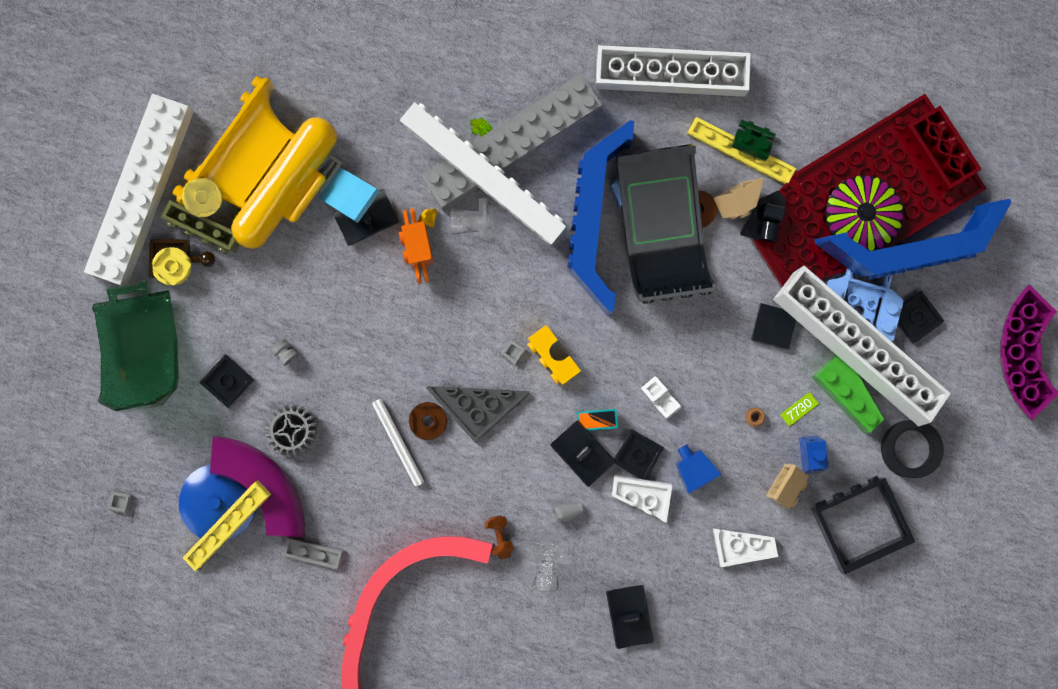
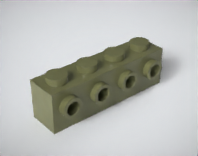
(207, 229)

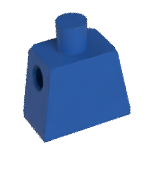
(813, 454)
(695, 469)

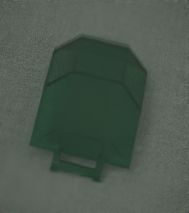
(137, 349)

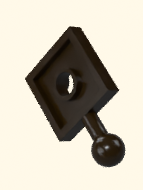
(206, 259)

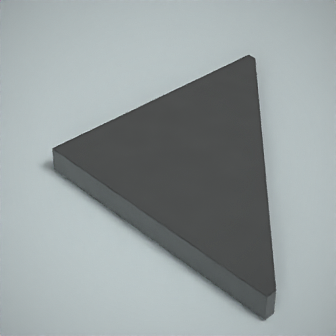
(477, 408)

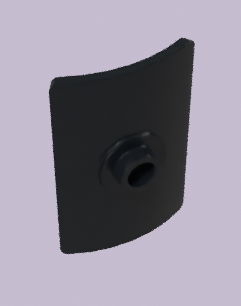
(376, 219)
(582, 453)
(629, 616)

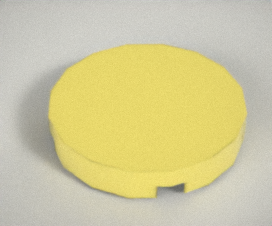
(201, 197)
(171, 266)

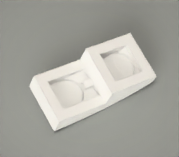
(661, 398)

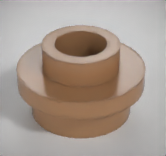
(761, 417)

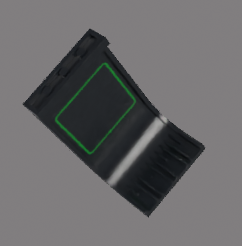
(663, 223)

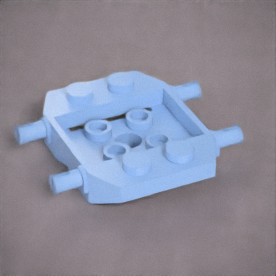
(867, 297)

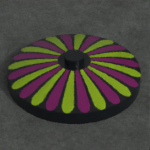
(866, 210)

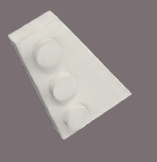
(646, 495)
(742, 547)

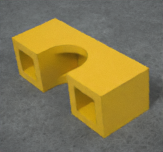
(541, 343)

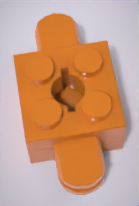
(417, 245)

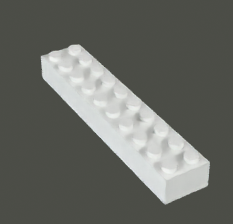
(139, 190)
(862, 346)

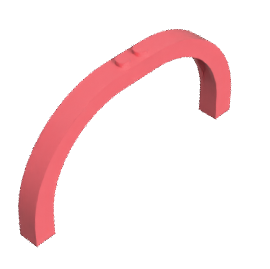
(359, 622)

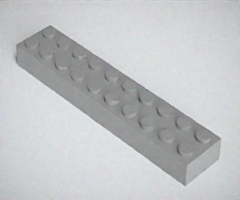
(518, 138)

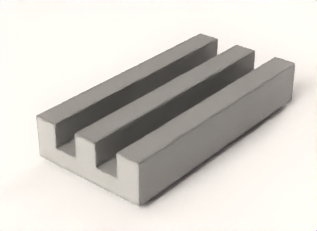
(328, 169)

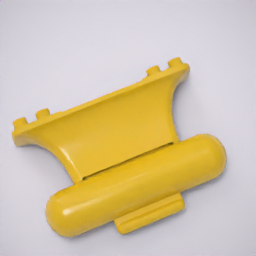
(265, 166)

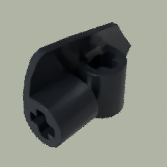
(765, 218)

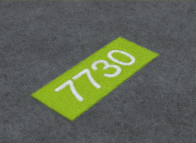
(799, 409)

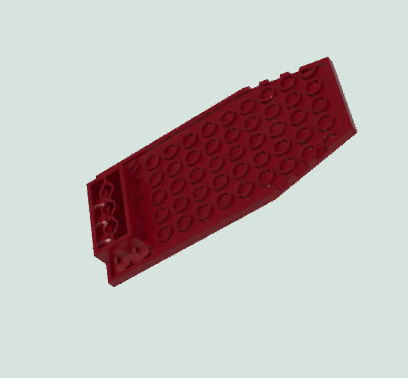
(909, 150)

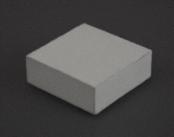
(513, 352)
(119, 501)

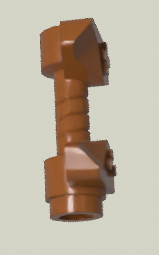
(504, 547)

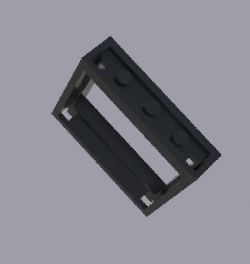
(885, 549)

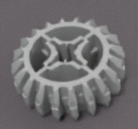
(274, 434)

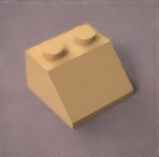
(739, 199)
(787, 486)

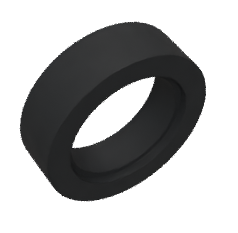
(935, 443)

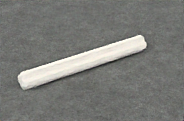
(398, 442)

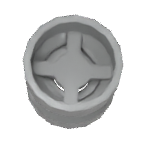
(284, 352)

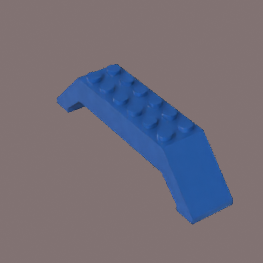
(588, 209)
(922, 253)

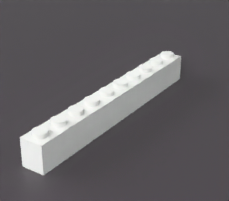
(482, 174)

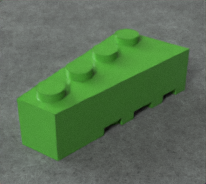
(849, 393)

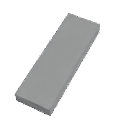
(312, 553)

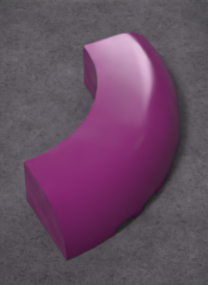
(1022, 352)
(248, 464)

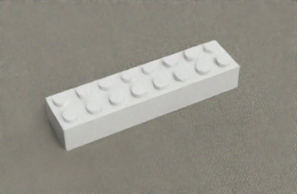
(672, 71)

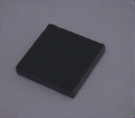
(918, 317)
(773, 327)
(226, 381)
(638, 454)

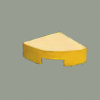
(428, 217)

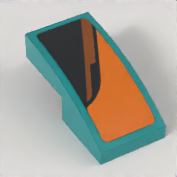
(598, 419)

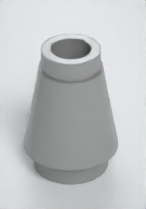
(567, 512)

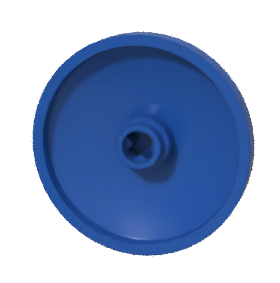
(207, 499)

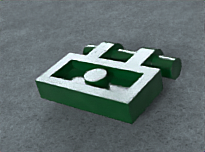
(751, 144)

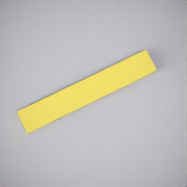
(722, 142)
(227, 525)

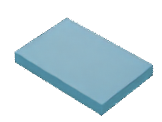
(349, 195)

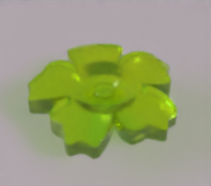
(480, 126)

